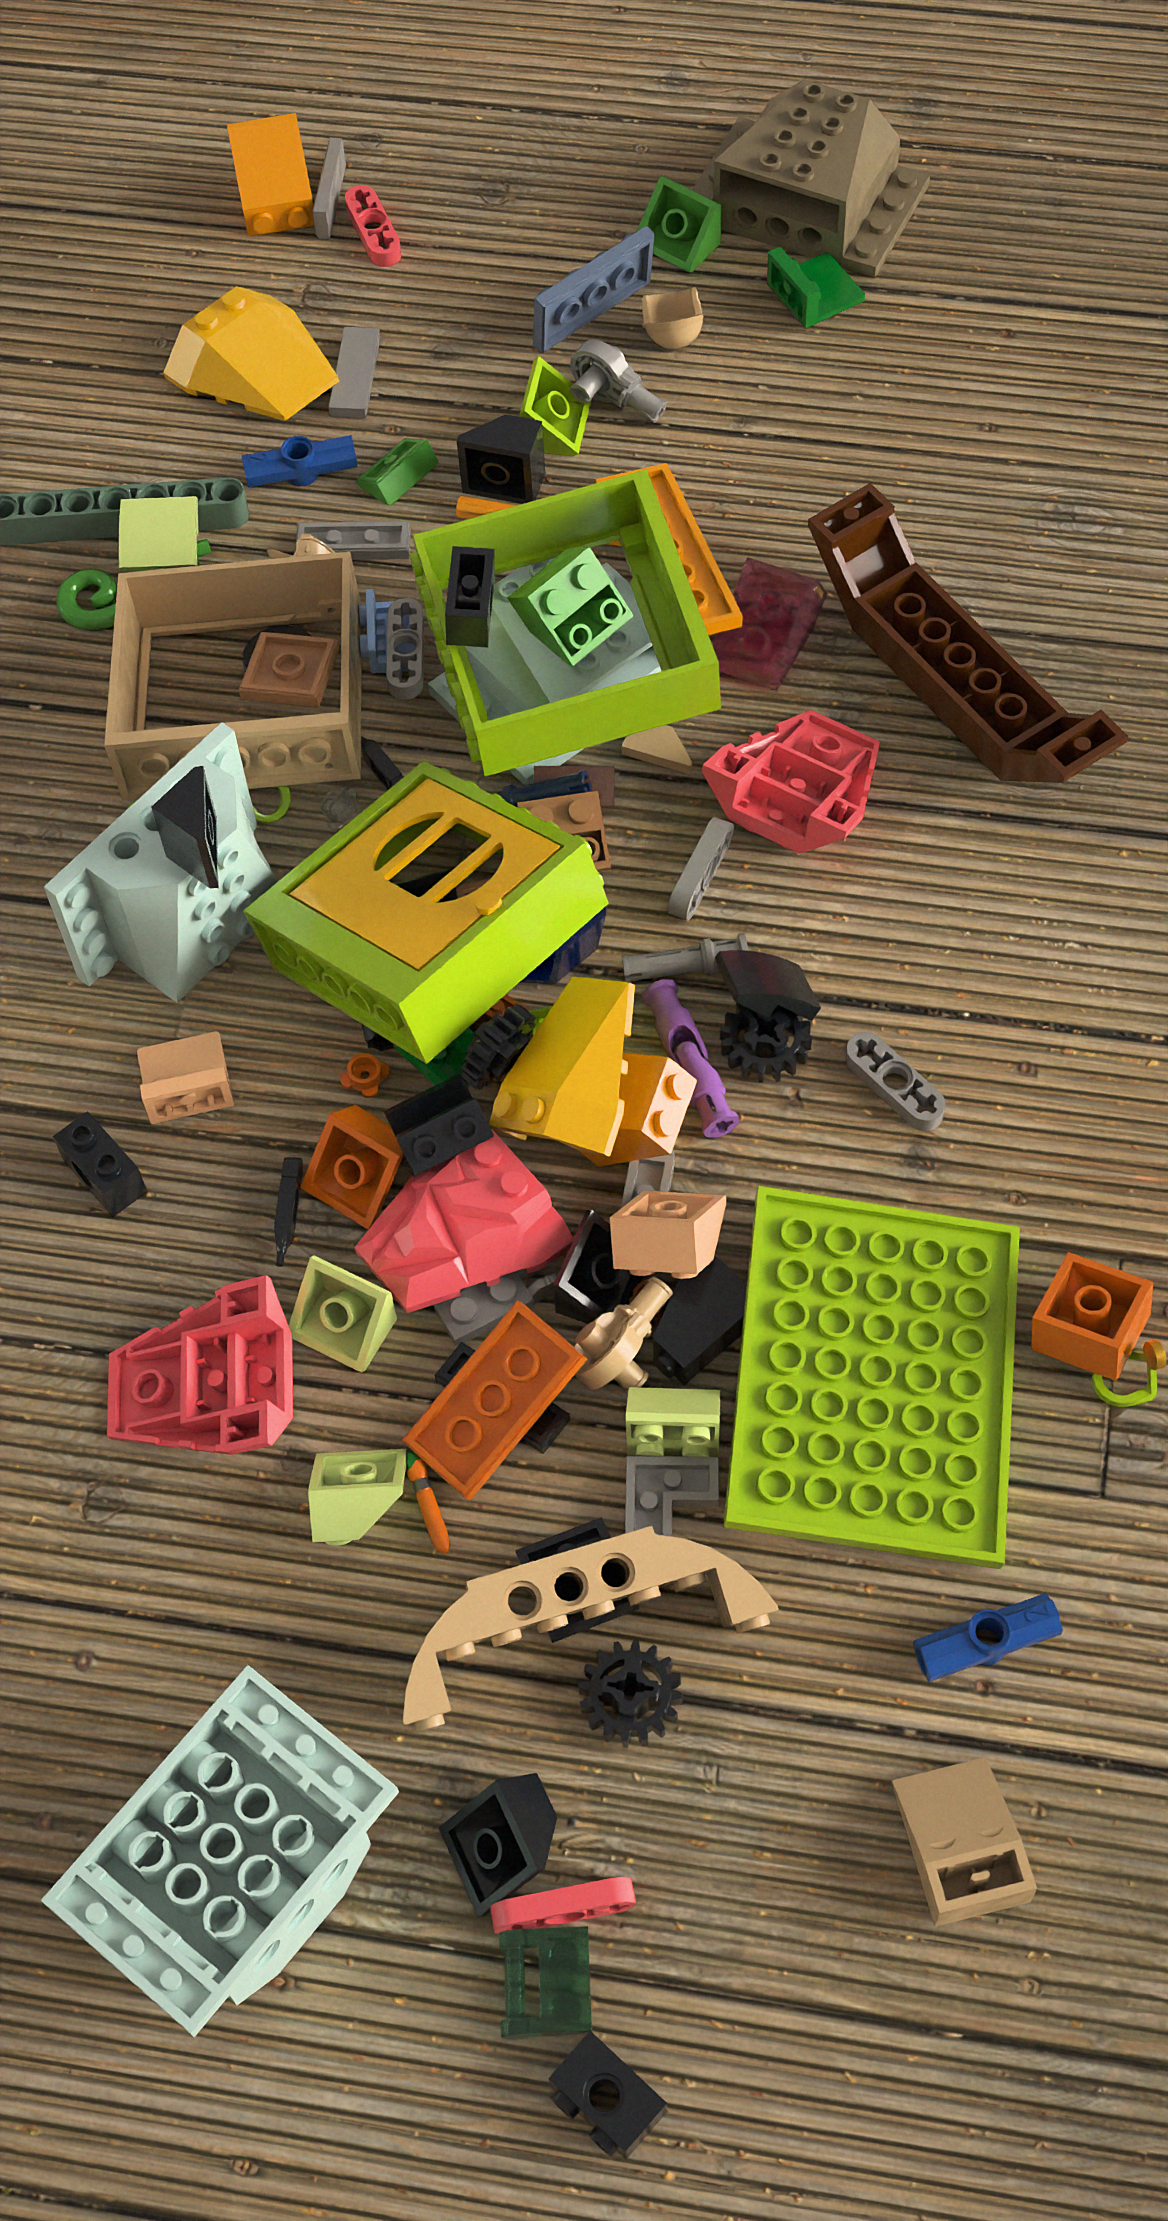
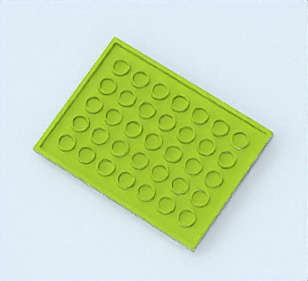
(875, 1379)

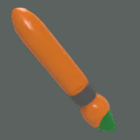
(427, 1502)

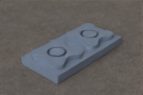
(592, 289)

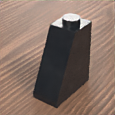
(699, 1321)

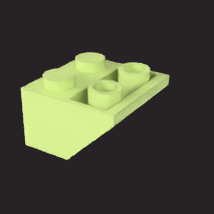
(673, 1422)

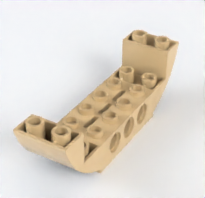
(647, 1565)

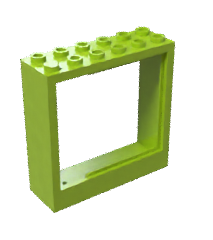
(540, 531)

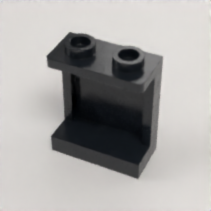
(438, 1124)

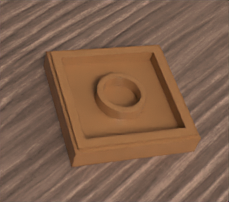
(289, 669)

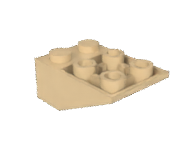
(964, 1841)

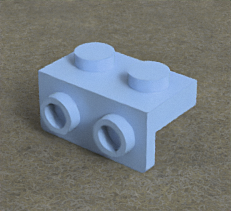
(374, 643)

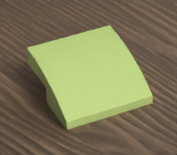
(158, 533)

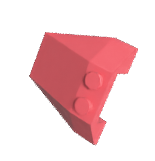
(796, 783)
(208, 1378)

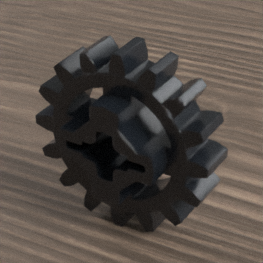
(765, 1041)
(497, 1046)
(649, 1694)

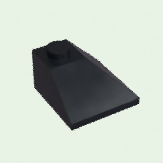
(501, 1839)

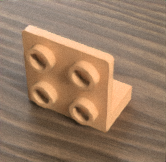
(184, 1077)

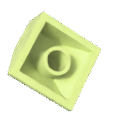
(353, 1492)

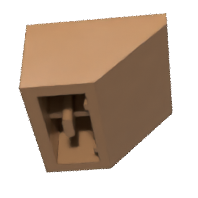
(576, 815)

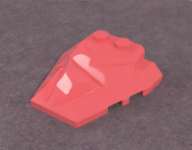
(463, 1227)

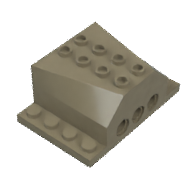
(816, 178)

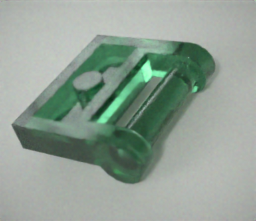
(562, 1981)

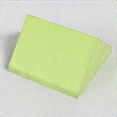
(341, 1314)

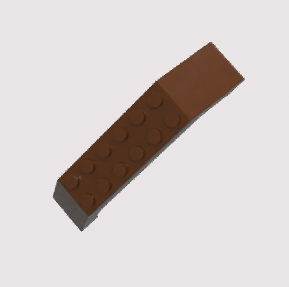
(947, 654)

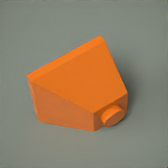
(354, 1164)

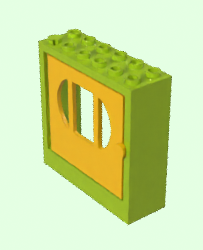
(417, 964)

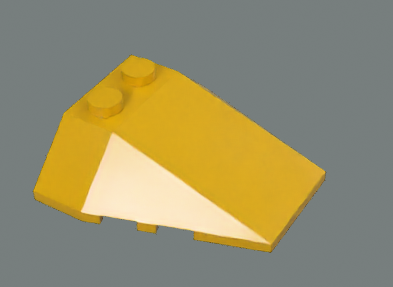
(251, 354)
(571, 1070)

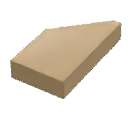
(658, 747)

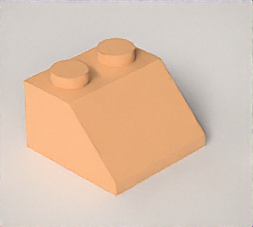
(667, 1233)

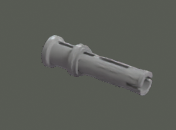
(680, 960)

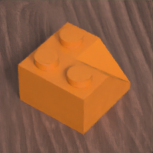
(1091, 1316)

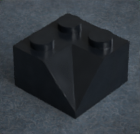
(503, 459)

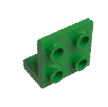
(813, 288)

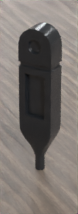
(380, 763)
(287, 1206)

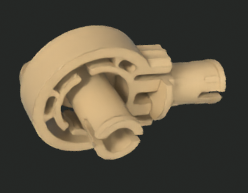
(616, 1338)

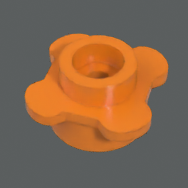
(363, 1064)

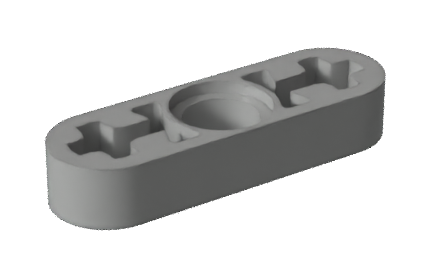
(413, 661)
(700, 868)
(898, 1099)

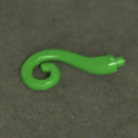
(101, 617)

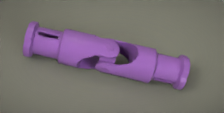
(676, 1026)

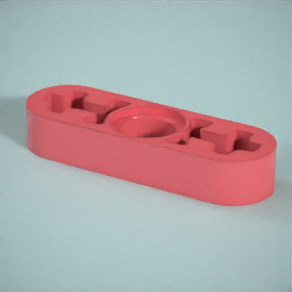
(372, 237)
(564, 1905)

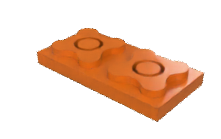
(494, 1400)

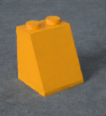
(271, 174)
(654, 1107)

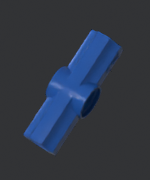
(299, 461)
(1015, 1626)

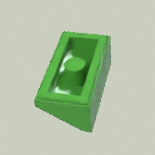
(398, 470)

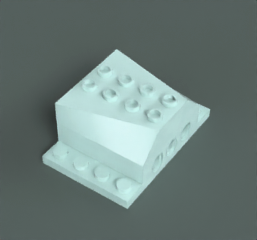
(524, 673)
(144, 909)
(225, 1854)

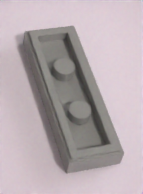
(329, 188)
(355, 372)
(362, 539)

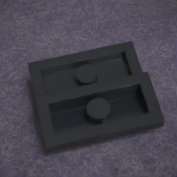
(765, 981)
(566, 1587)

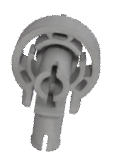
(611, 380)

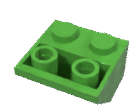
(571, 605)

